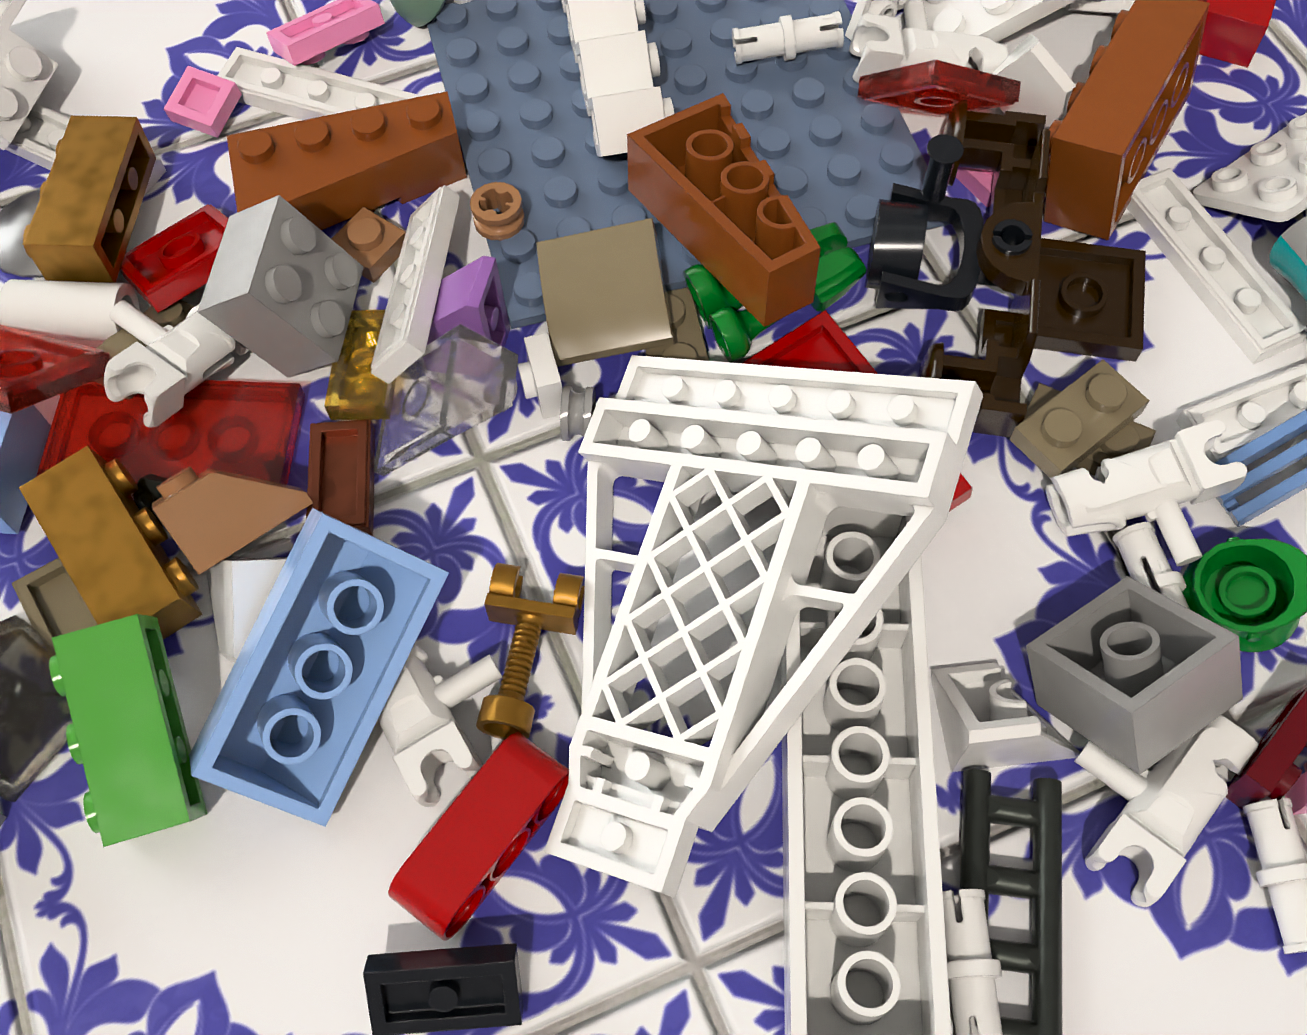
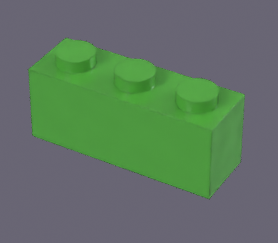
(126, 728)

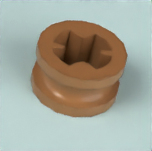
(487, 221)

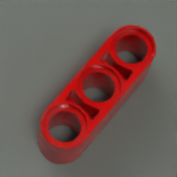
(480, 836)

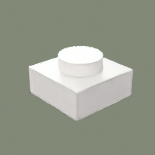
(540, 375)

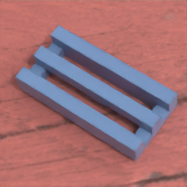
(1256, 450)

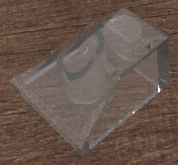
(445, 394)

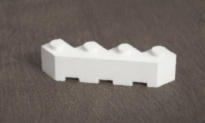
(615, 69)

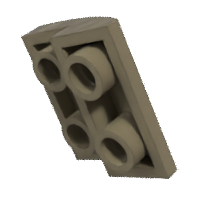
(604, 292)

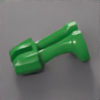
(734, 331)

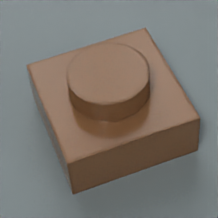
(371, 242)

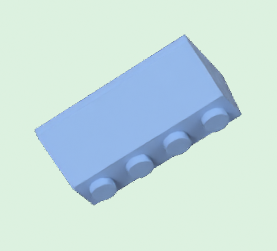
(316, 669)

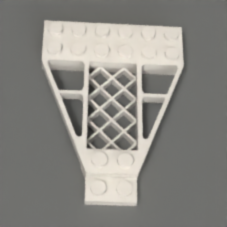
(763, 434)

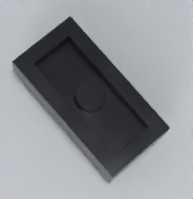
(443, 989)

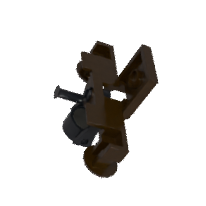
(1065, 291)

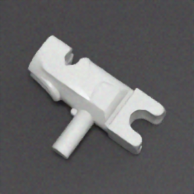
(888, 47)
(169, 364)
(1147, 485)
(422, 726)
(1166, 803)

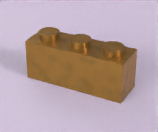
(90, 199)
(110, 543)

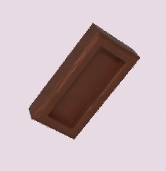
(343, 471)

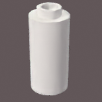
(63, 307)

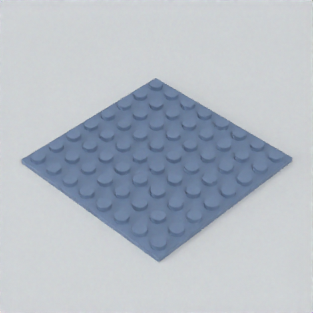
(529, 125)

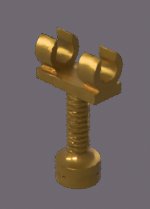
(507, 710)

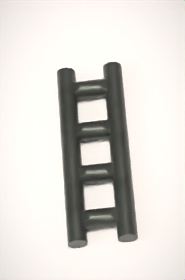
(1041, 885)

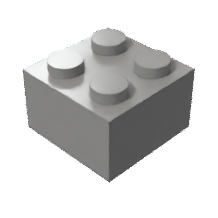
(282, 288)
(1136, 673)

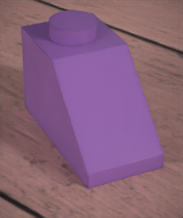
(472, 299)

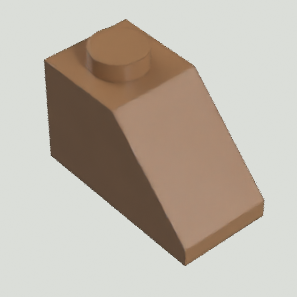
(222, 512)

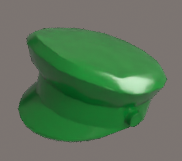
(1250, 590)

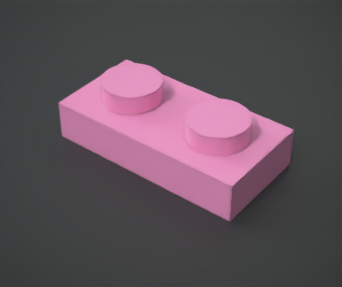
(318, 31)

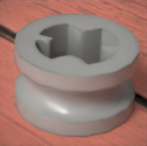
(576, 411)

